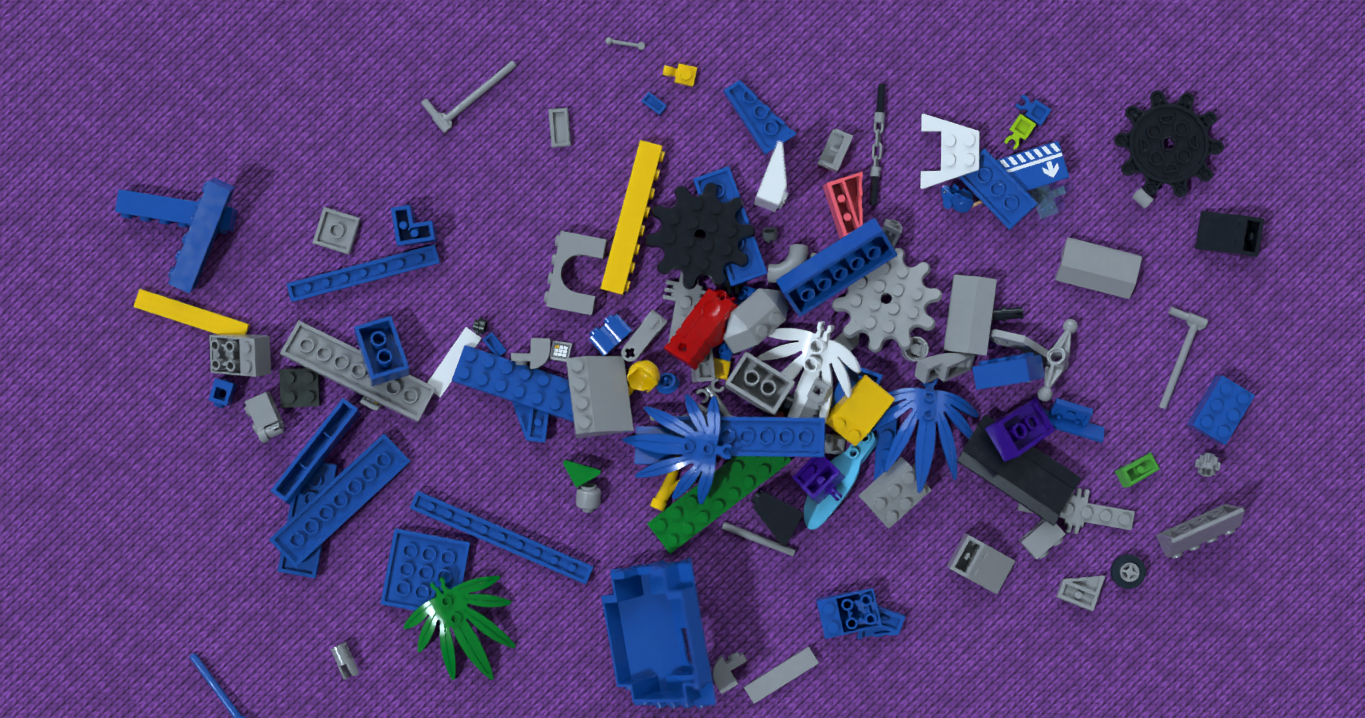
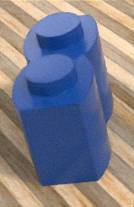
(610, 334)

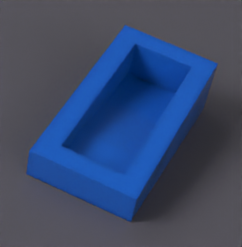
(654, 104)
(494, 344)

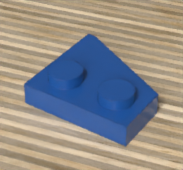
(532, 422)
(890, 621)

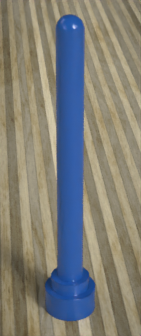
(215, 686)

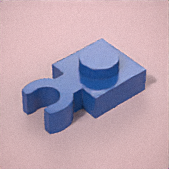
(1035, 111)

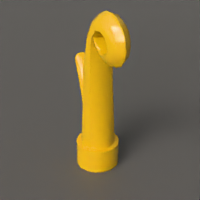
(665, 491)

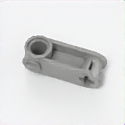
(644, 335)

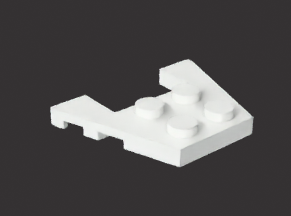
(958, 151)

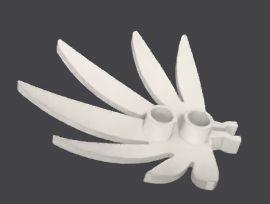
(816, 357)

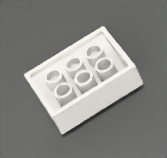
(772, 190)

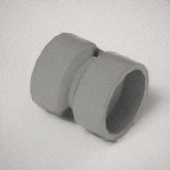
(918, 350)

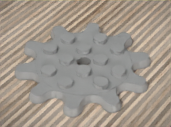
(892, 319)

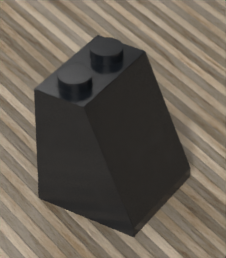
(777, 515)

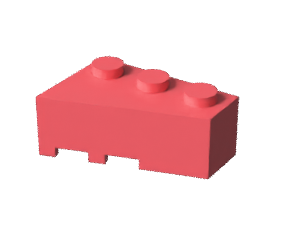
(846, 202)

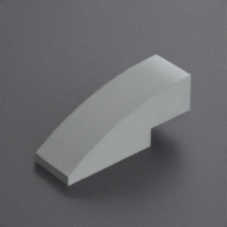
(943, 366)

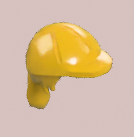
(642, 376)

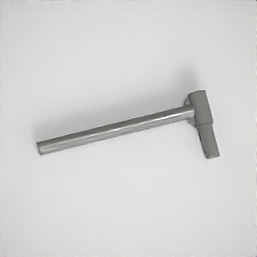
(444, 120)
(1195, 323)

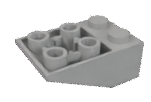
(240, 354)
(980, 563)

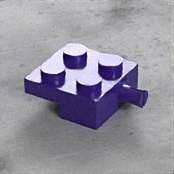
(819, 479)

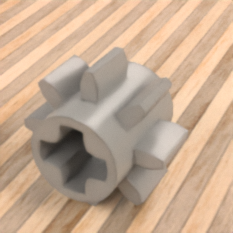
(1207, 464)

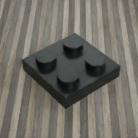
(299, 388)

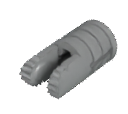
(344, 660)

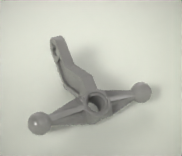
(1060, 350)

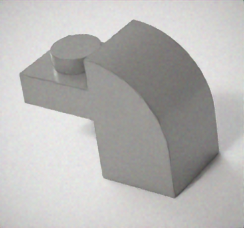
(539, 353)
(722, 671)

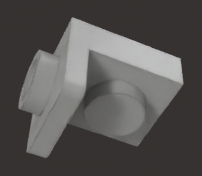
(892, 230)

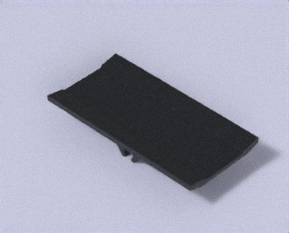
(1028, 479)

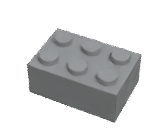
(759, 384)
(893, 493)

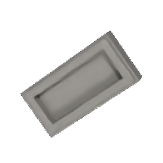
(559, 127)

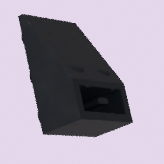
(1229, 234)

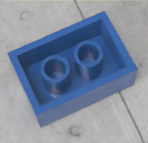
(381, 351)
(1008, 370)
(1220, 410)

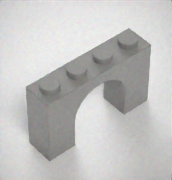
(570, 246)

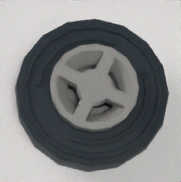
(1135, 572)

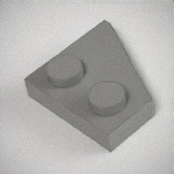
(1081, 591)

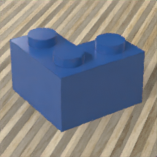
(408, 231)

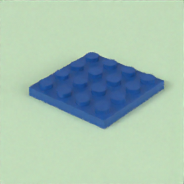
(416, 562)

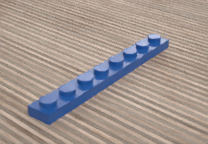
(363, 273)

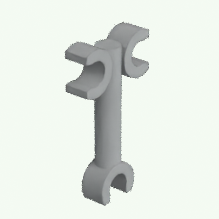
(711, 391)

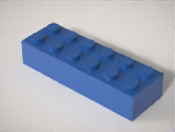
(836, 267)

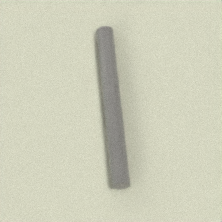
(757, 538)

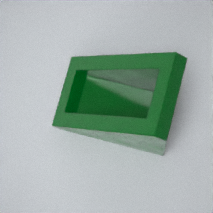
(580, 473)

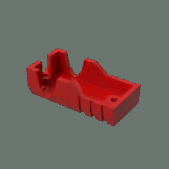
(702, 328)

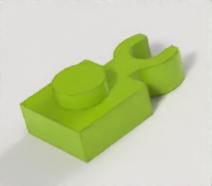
(1021, 128)

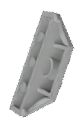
(755, 319)

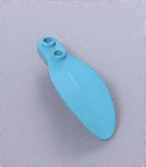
(849, 466)

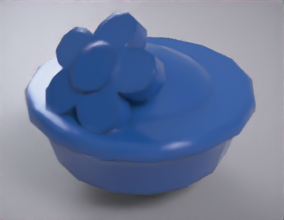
(668, 383)

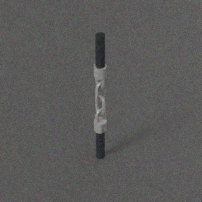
(879, 117)

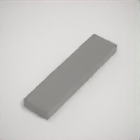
(781, 674)

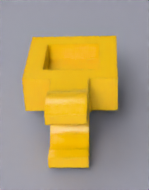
(683, 74)

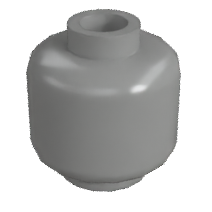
(588, 497)

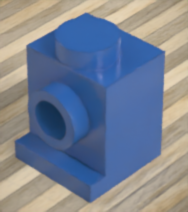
(218, 386)

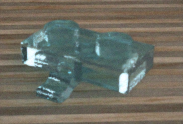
(1045, 200)

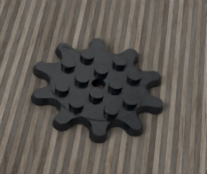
(1189, 141)
(704, 256)

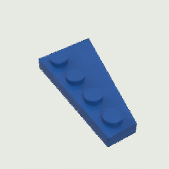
(758, 118)

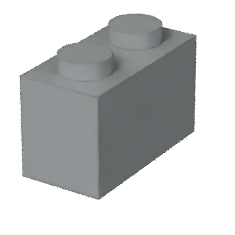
(1041, 538)

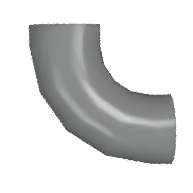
(796, 256)

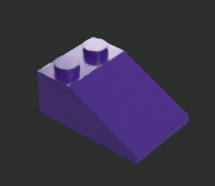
(1020, 429)

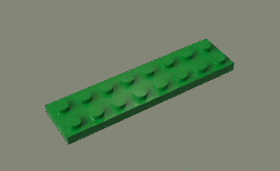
(729, 486)

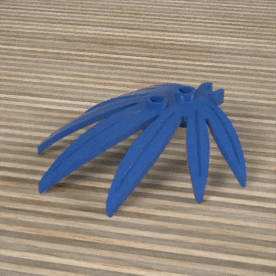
(927, 409)
(696, 447)

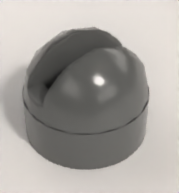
(770, 234)

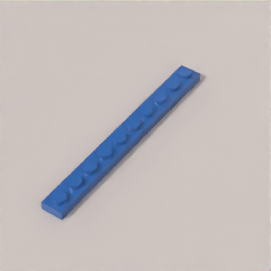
(501, 537)

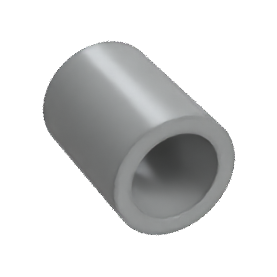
(1142, 198)

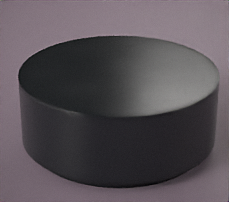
(787, 404)

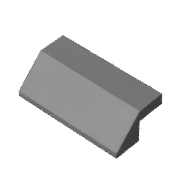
(1098, 268)
(970, 314)

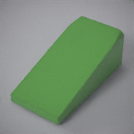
(1137, 470)

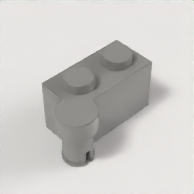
(265, 416)

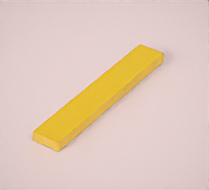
(189, 314)

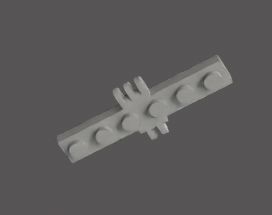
(684, 299)
(1079, 511)

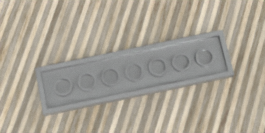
(346, 367)

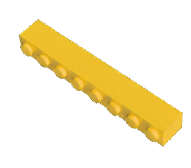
(631, 218)

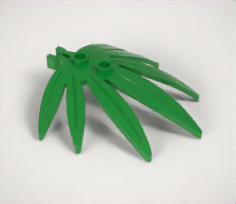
(452, 612)

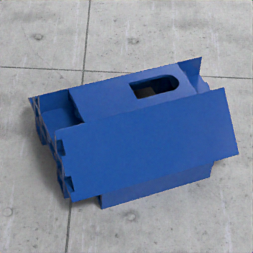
(648, 638)

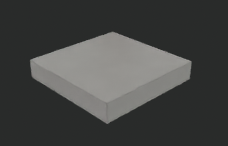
(336, 230)

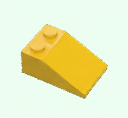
(858, 414)

